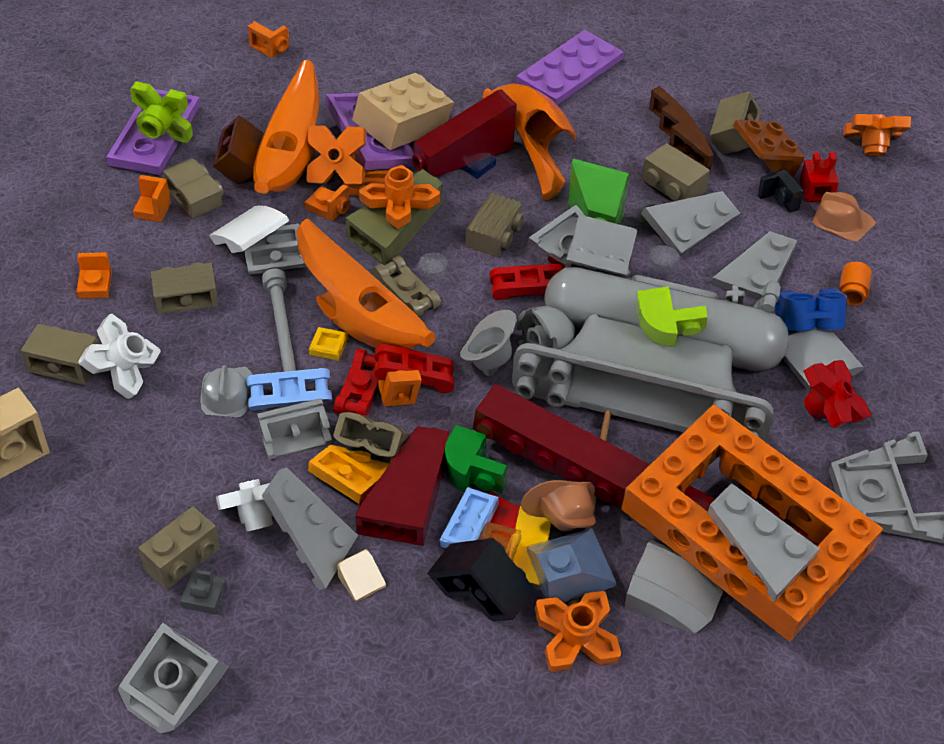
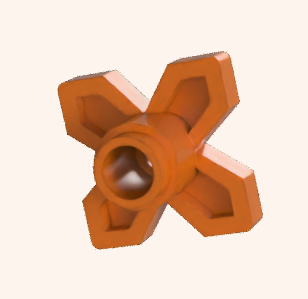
(876, 131)
(346, 166)
(399, 195)
(577, 631)

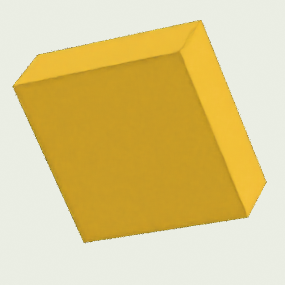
(328, 343)

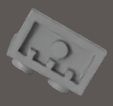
(601, 246)

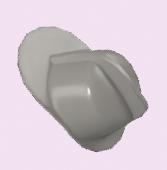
(490, 342)
(225, 392)

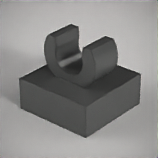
(203, 592)

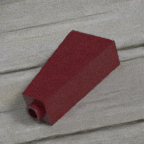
(468, 137)
(406, 493)

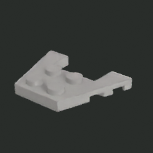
(876, 489)

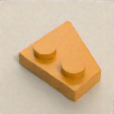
(348, 471)

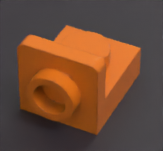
(268, 41)
(329, 203)
(94, 275)
(400, 387)

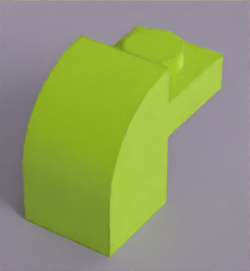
(663, 323)

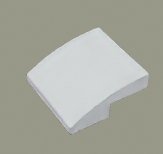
(249, 228)

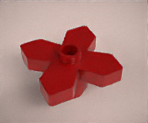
(834, 395)

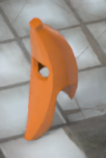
(538, 123)
(285, 144)
(367, 318)

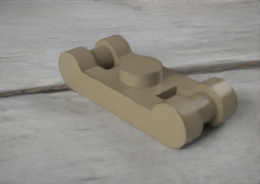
(406, 286)

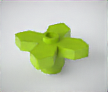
(161, 113)

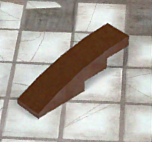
(681, 127)

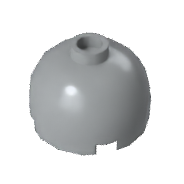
(545, 327)

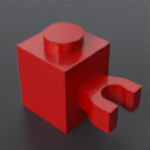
(819, 177)

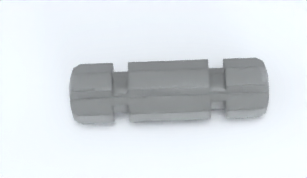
(735, 295)

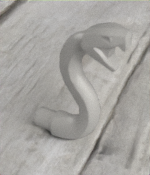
(769, 297)

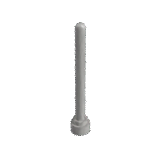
(275, 284)

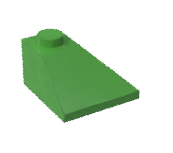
(598, 191)

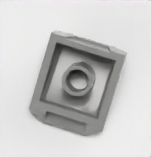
(672, 590)
(170, 680)

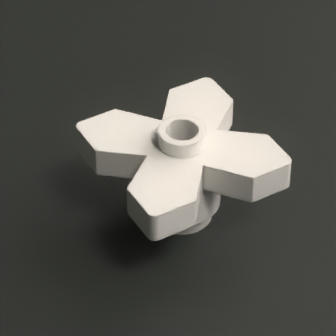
(121, 354)
(250, 505)

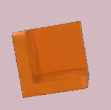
(153, 199)

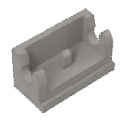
(294, 428)

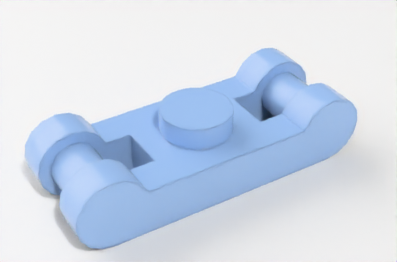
(288, 388)

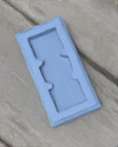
(470, 517)

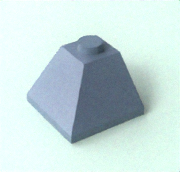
(571, 566)

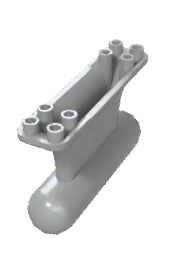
(650, 380)

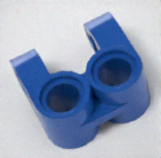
(809, 311)

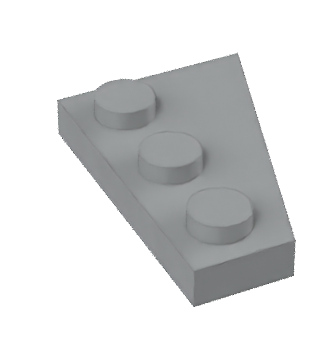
(690, 220)
(558, 235)
(757, 265)
(314, 528)
(767, 543)

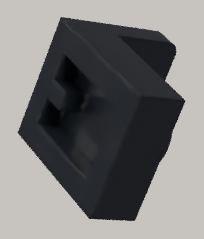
(783, 187)

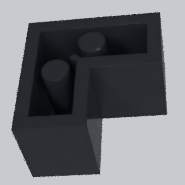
(485, 575)

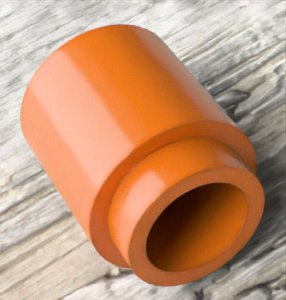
(856, 282)

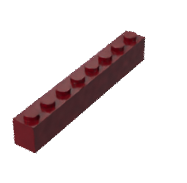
(562, 446)

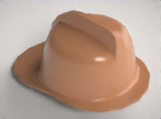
(842, 216)
(563, 503)

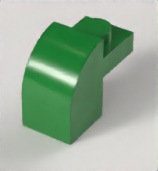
(467, 462)

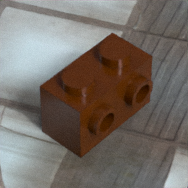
(238, 150)

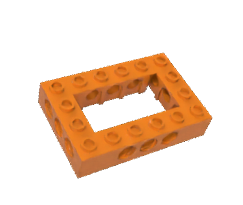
(662, 508)

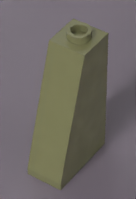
(380, 238)

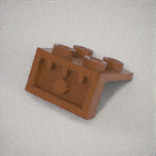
(771, 144)

